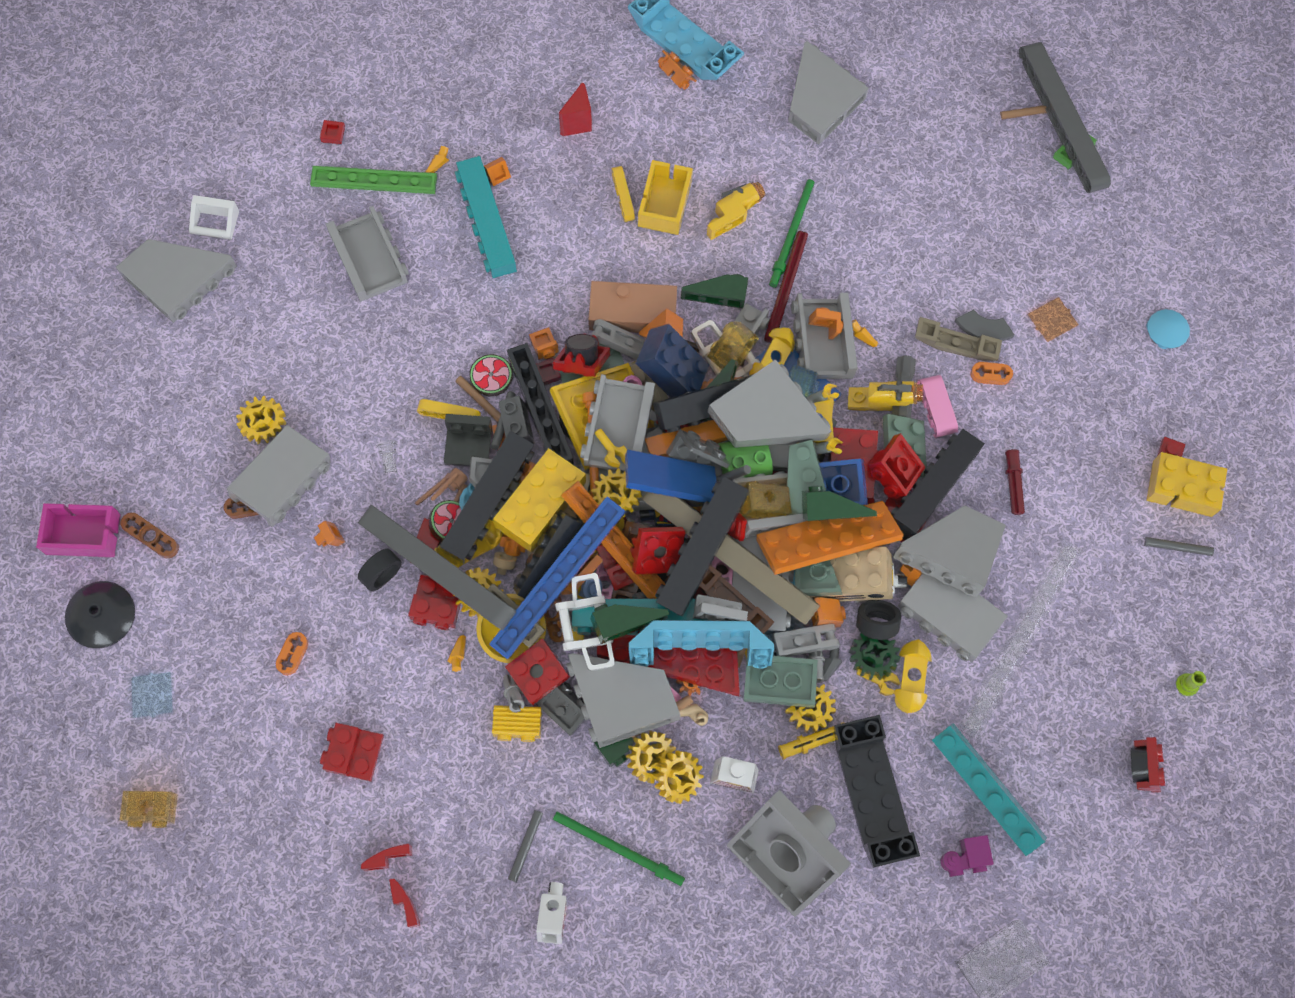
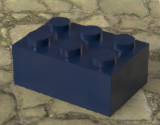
(671, 362)

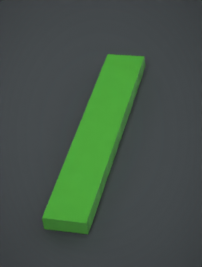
(373, 179)

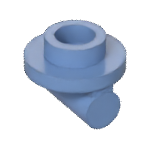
(589, 589)

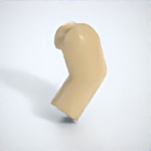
(696, 713)

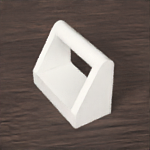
(215, 207)

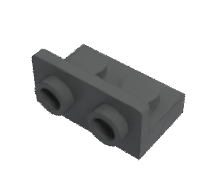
(516, 417)
(563, 707)

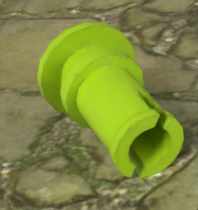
(1189, 684)

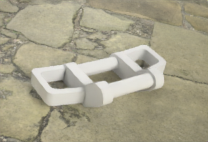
(704, 351)
(564, 607)

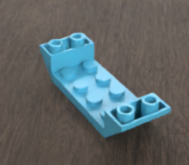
(682, 36)
(701, 634)

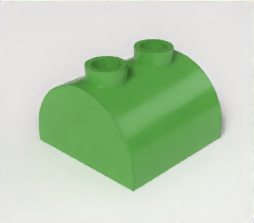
(754, 456)

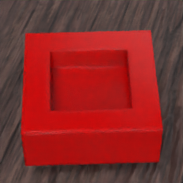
(332, 132)
(1171, 447)

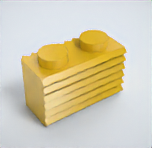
(520, 724)

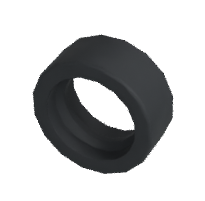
(379, 569)
(878, 629)

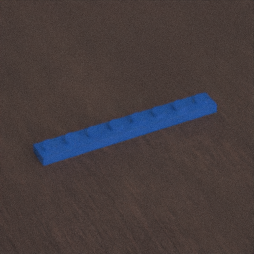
(557, 577)

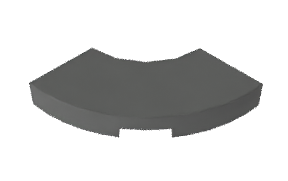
(976, 325)

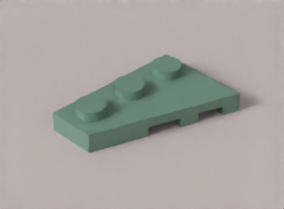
(802, 473)
(817, 580)

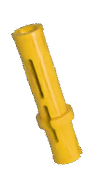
(787, 750)

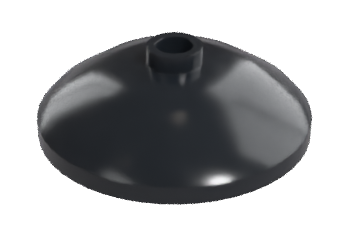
(111, 621)

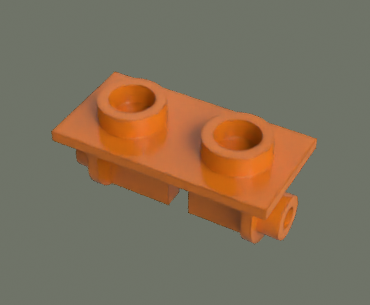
(671, 64)

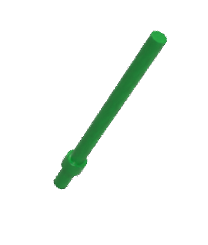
(779, 265)
(661, 870)

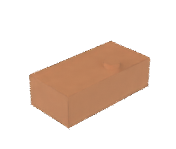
(629, 304)

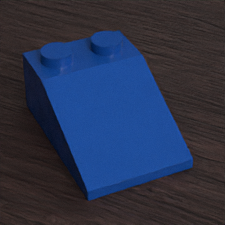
(846, 479)

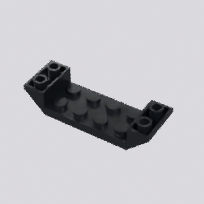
(873, 792)

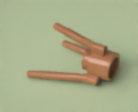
(453, 481)

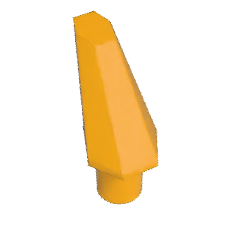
(438, 160)
(863, 335)
(457, 653)

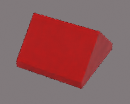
(576, 113)

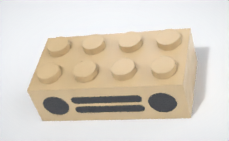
(863, 575)

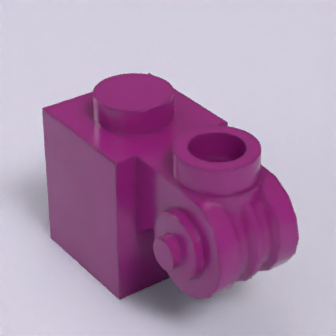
(975, 856)

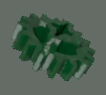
(869, 662)

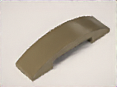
(958, 343)

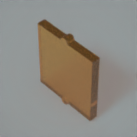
(1053, 319)

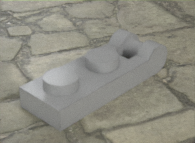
(618, 338)
(805, 640)

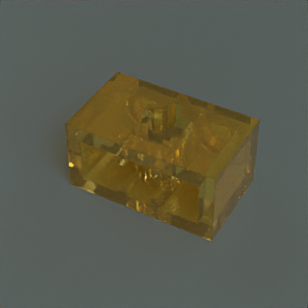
(734, 337)
(766, 501)
(136, 802)

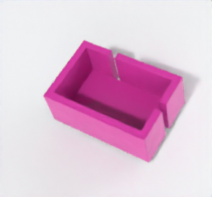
(79, 535)

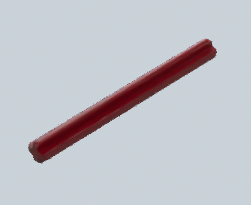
(786, 284)

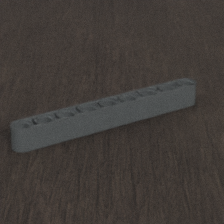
(1064, 118)
(437, 567)

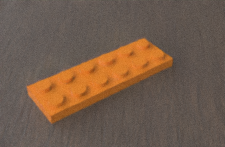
(827, 539)

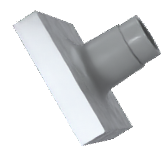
(790, 851)

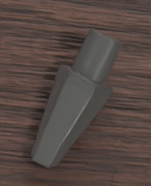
(831, 664)

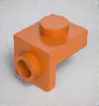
(826, 318)
(544, 343)

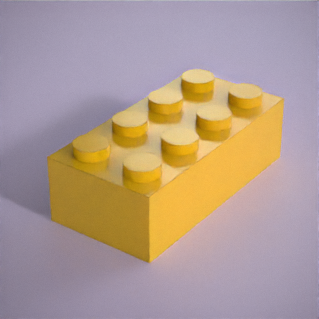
(537, 500)

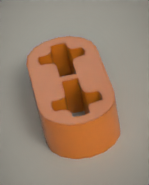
(991, 373)
(287, 650)

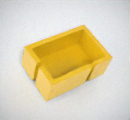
(664, 197)
(1194, 483)

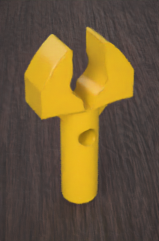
(612, 450)
(884, 690)

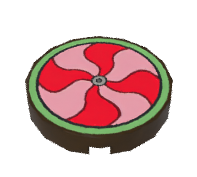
(491, 375)
(443, 517)

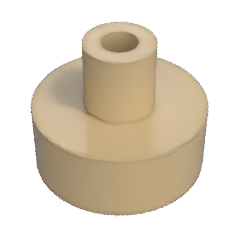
(504, 562)

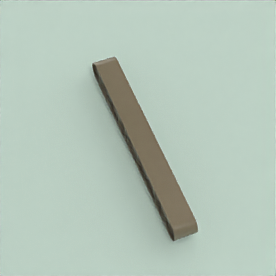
(739, 559)

